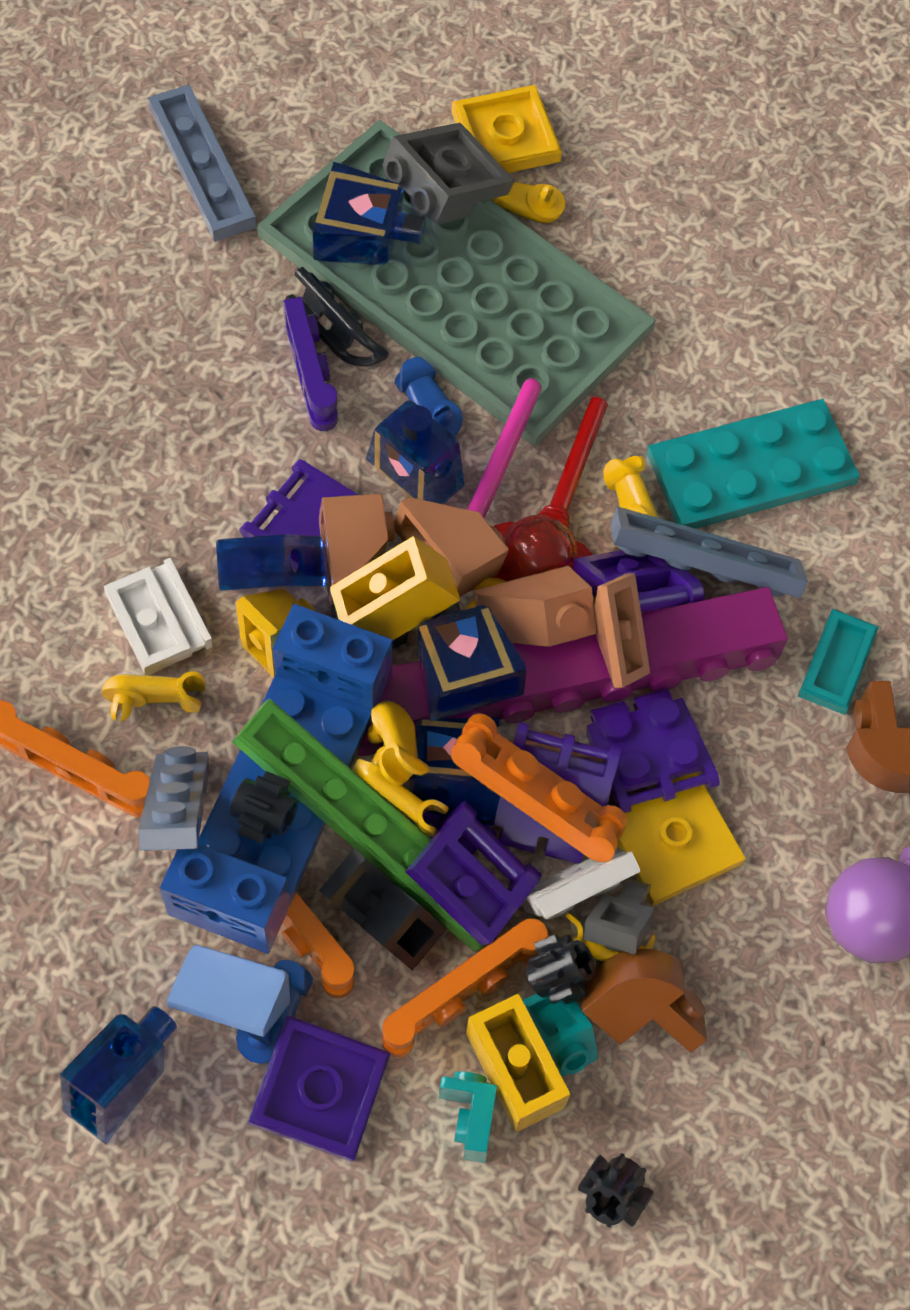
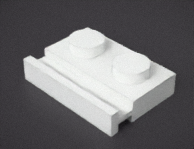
(158, 616)
(578, 882)

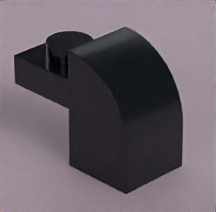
(383, 909)

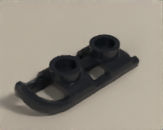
(345, 326)

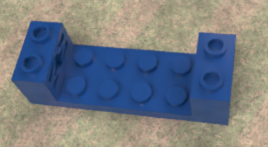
(328, 684)

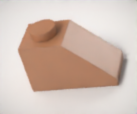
(352, 534)
(460, 535)
(542, 607)

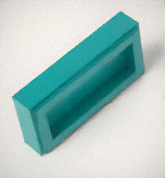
(838, 661)

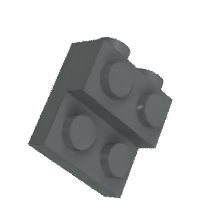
(445, 171)

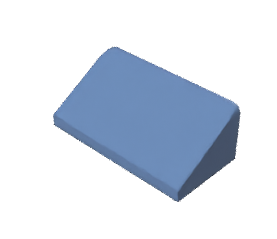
(230, 990)

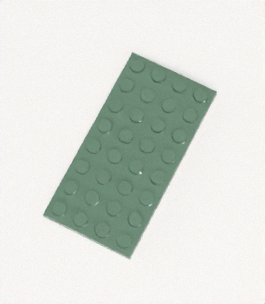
(475, 299)

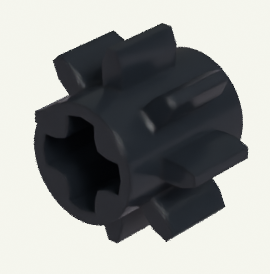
(264, 807)
(560, 969)
(615, 1190)

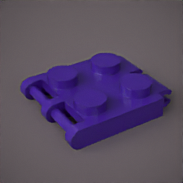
(300, 512)
(656, 746)
(588, 775)

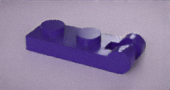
(310, 366)

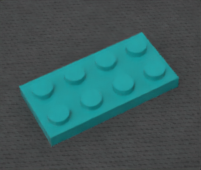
(752, 465)

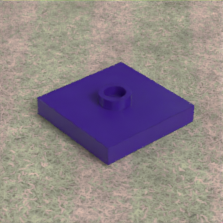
(319, 1088)

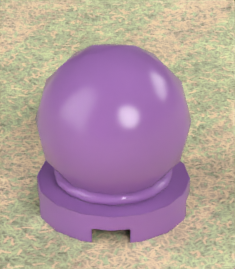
(872, 909)

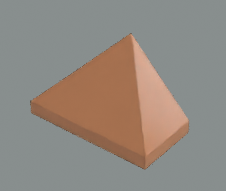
(621, 630)

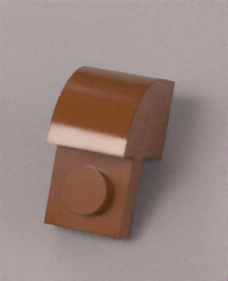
(878, 746)
(644, 987)

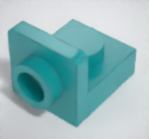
(565, 1033)
(474, 1123)

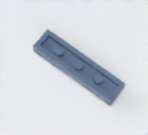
(202, 163)
(722, 557)
(175, 800)

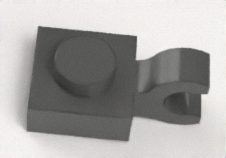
(621, 921)

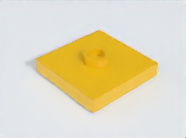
(511, 127)
(679, 842)

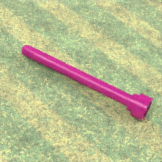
(505, 447)

